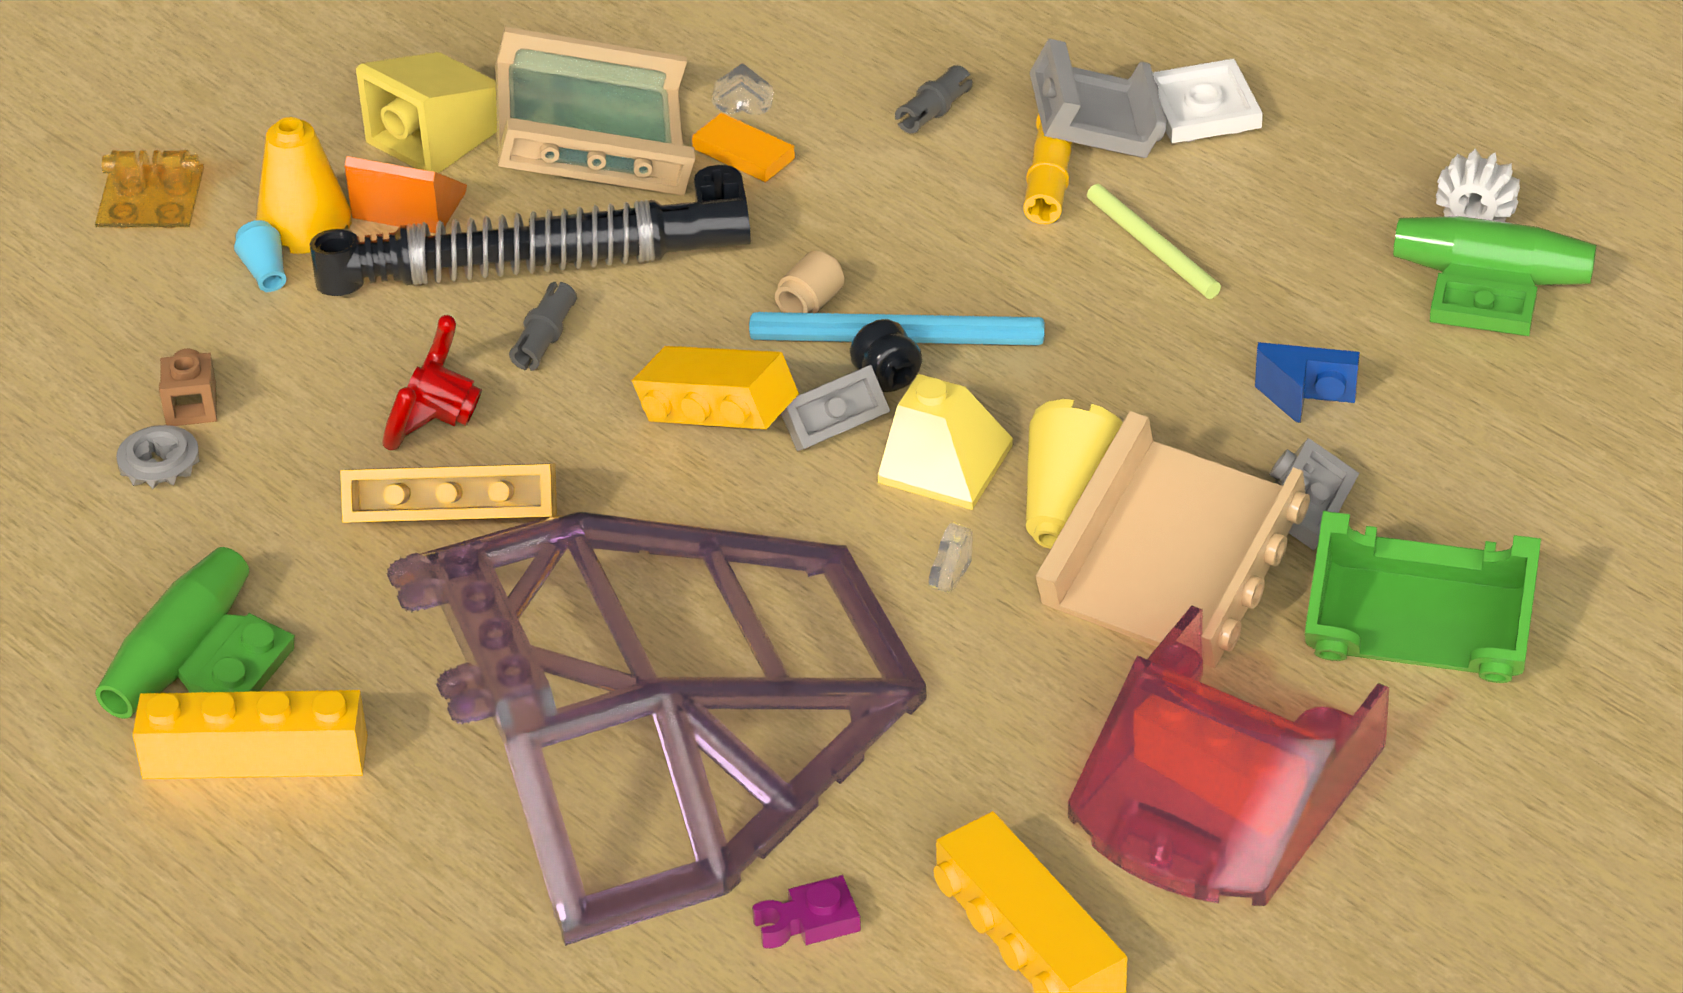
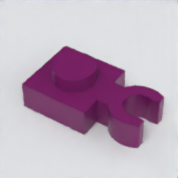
(814, 910)

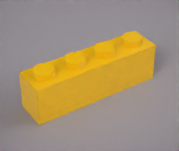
(448, 492)
(250, 734)
(1026, 911)

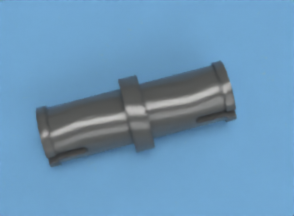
(933, 99)
(543, 326)

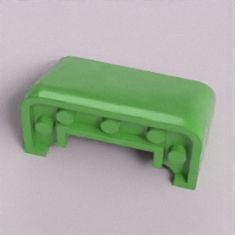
(1421, 601)

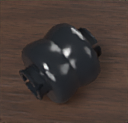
(889, 352)

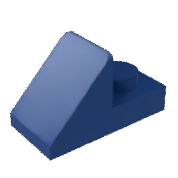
(1299, 372)

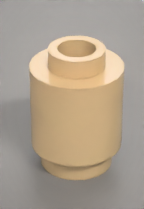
(810, 284)

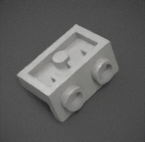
(1325, 480)

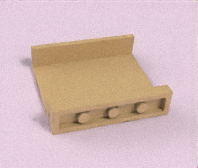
(1168, 536)

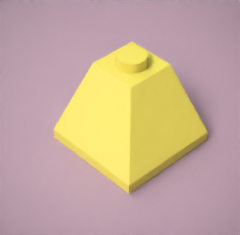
(943, 444)

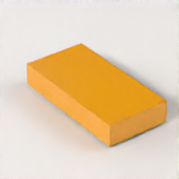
(743, 147)

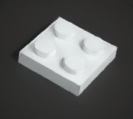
(1206, 101)

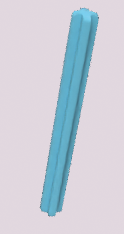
(919, 328)

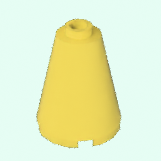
(1062, 458)

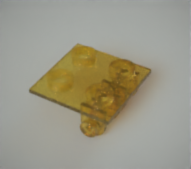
(149, 193)

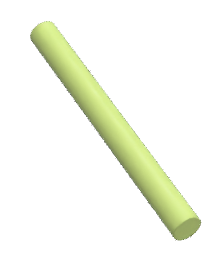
(1154, 241)

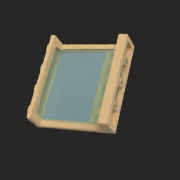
(591, 111)

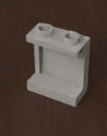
(1096, 106)

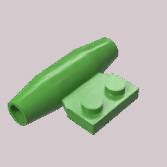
(1491, 268)
(196, 640)

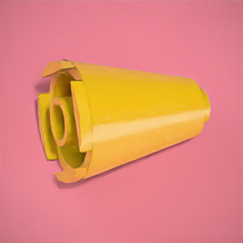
(299, 186)

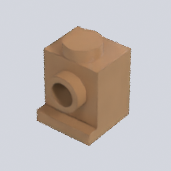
(183, 375)

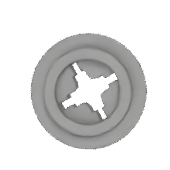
(169, 443)

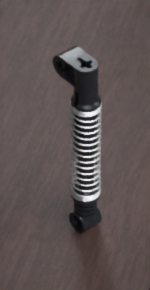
(644, 231)

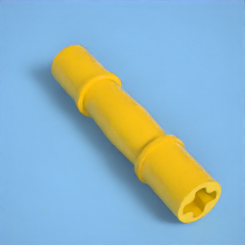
(1047, 178)

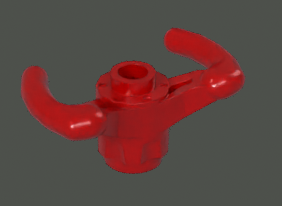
(432, 392)

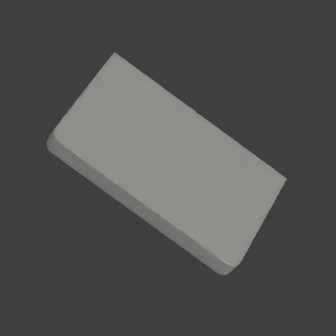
(834, 408)

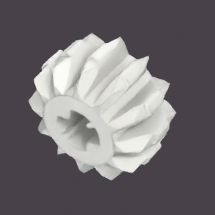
(1478, 188)

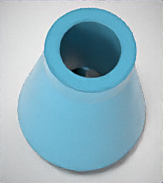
(261, 252)

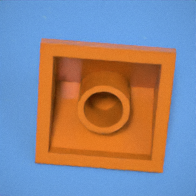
(400, 194)

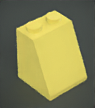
(426, 108)

